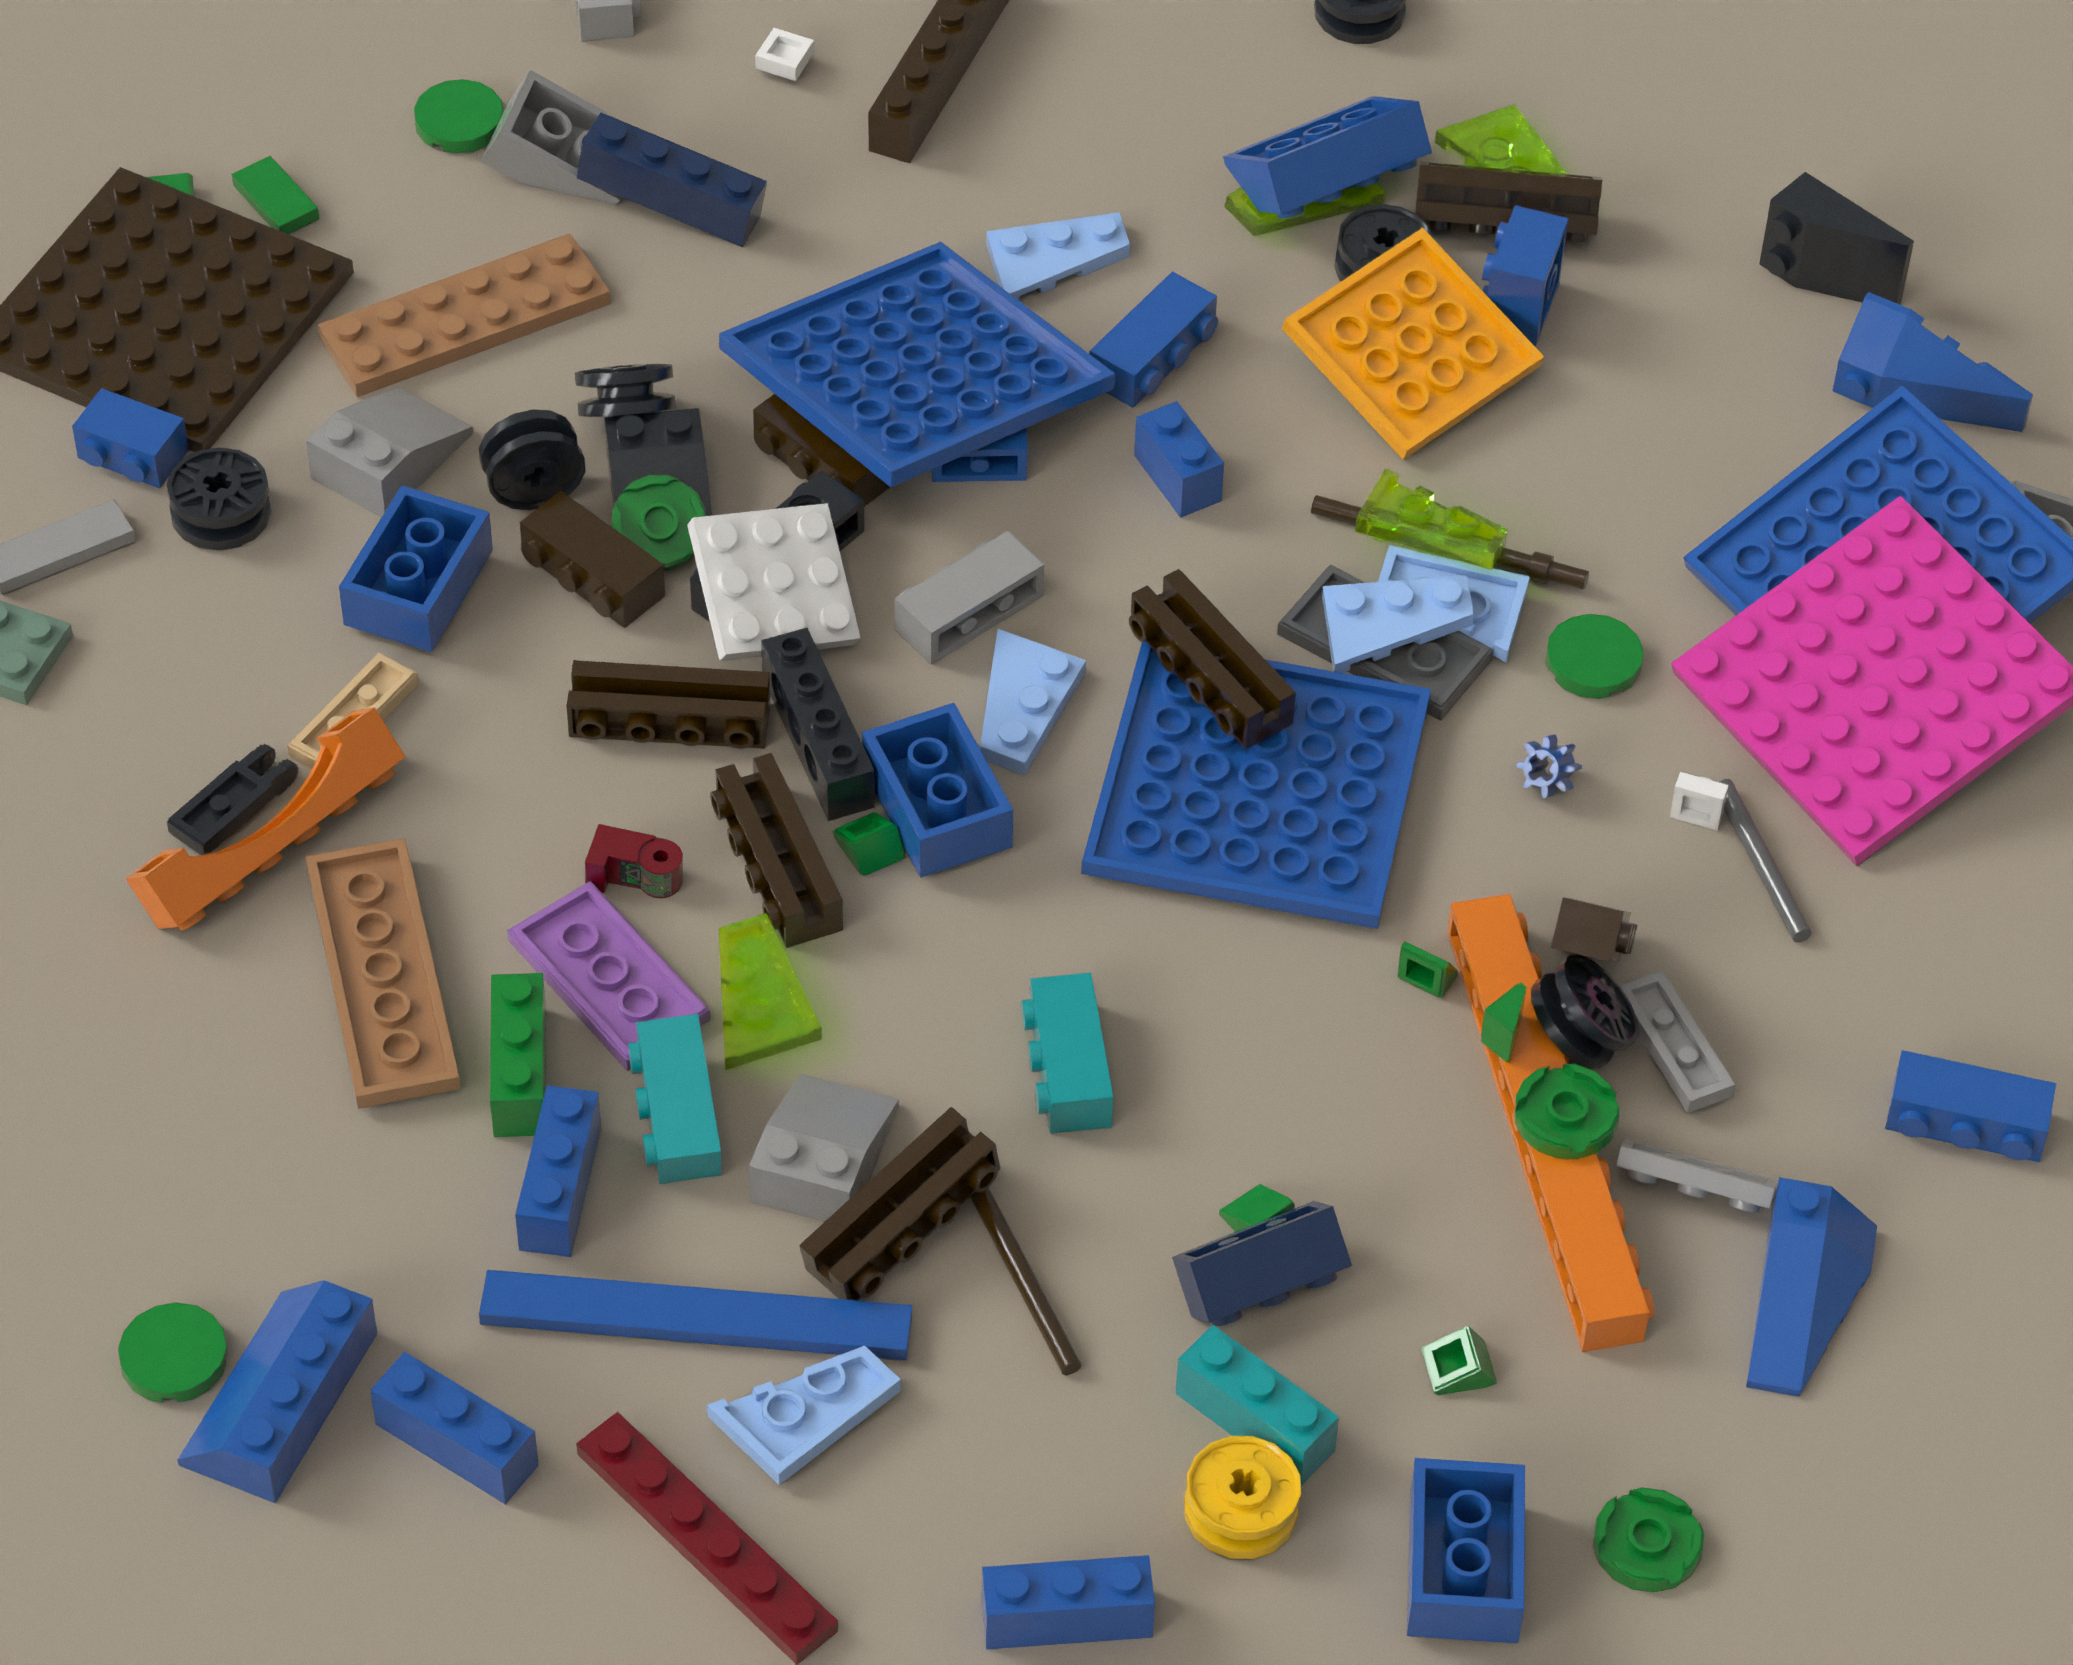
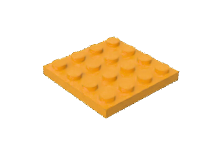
(1412, 343)

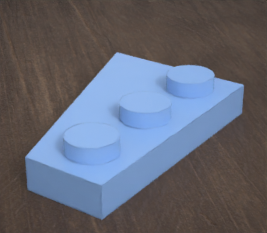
(1046, 252)
(1494, 593)
(1381, 616)
(1025, 699)
(802, 1417)

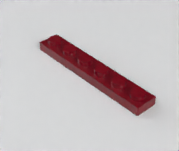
(707, 1538)

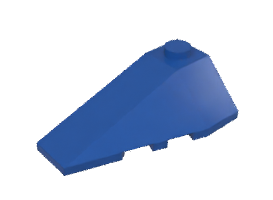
(1895, 350)
(1811, 1274)

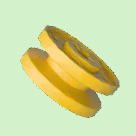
(1242, 1497)

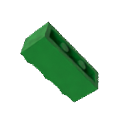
(517, 1053)

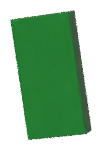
(275, 196)

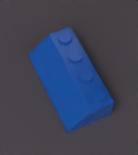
(1331, 155)
(282, 1389)

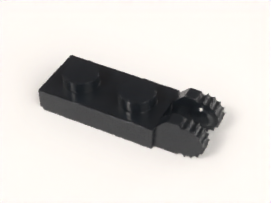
(231, 799)

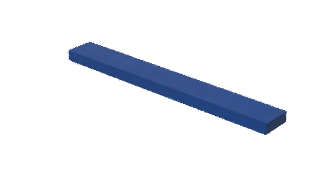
(694, 1314)

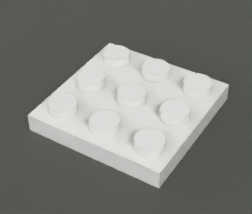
(772, 577)

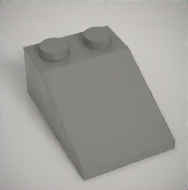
(543, 138)
(383, 445)
(819, 1147)

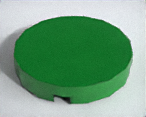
(458, 115)
(656, 516)
(1594, 655)
(1566, 1111)
(173, 1352)
(1648, 1540)

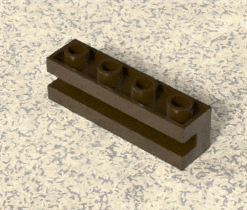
(1489, 195)
(1212, 660)
(668, 704)
(778, 852)
(900, 1208)

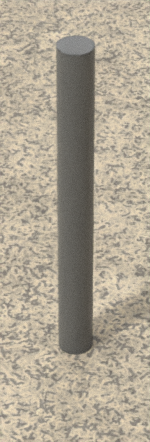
(1765, 865)

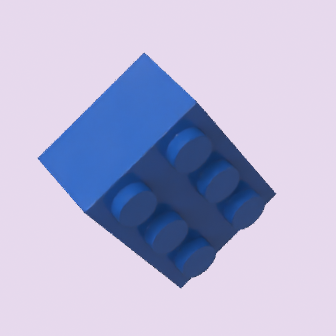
(416, 568)
(938, 790)
(1466, 1550)

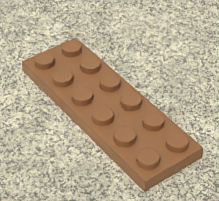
(463, 314)
(382, 973)

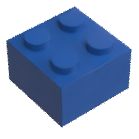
(1526, 268)

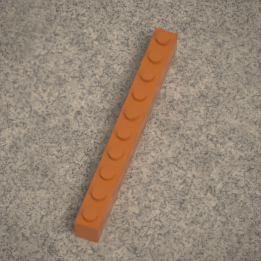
(1568, 1194)

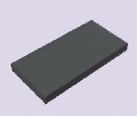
(1443, 664)

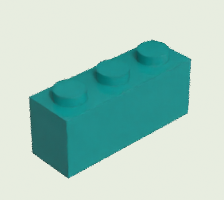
(1068, 1053)
(675, 1099)
(1255, 1400)

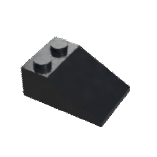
(1832, 244)
(657, 445)

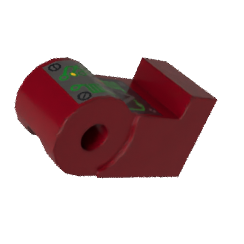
(634, 862)

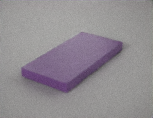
(603, 968)

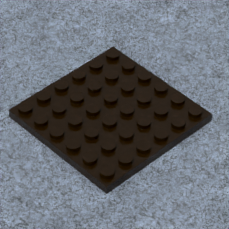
(165, 305)

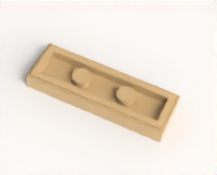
(378, 685)

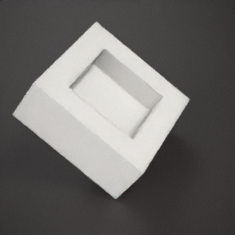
(784, 54)
(1698, 801)

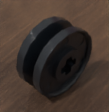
(1360, 19)
(1371, 233)
(625, 390)
(531, 458)
(219, 498)
(1584, 1011)

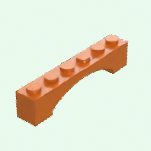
(352, 756)

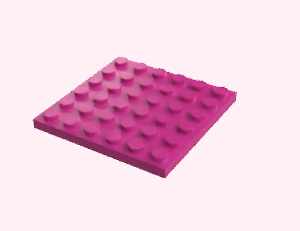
(1879, 679)

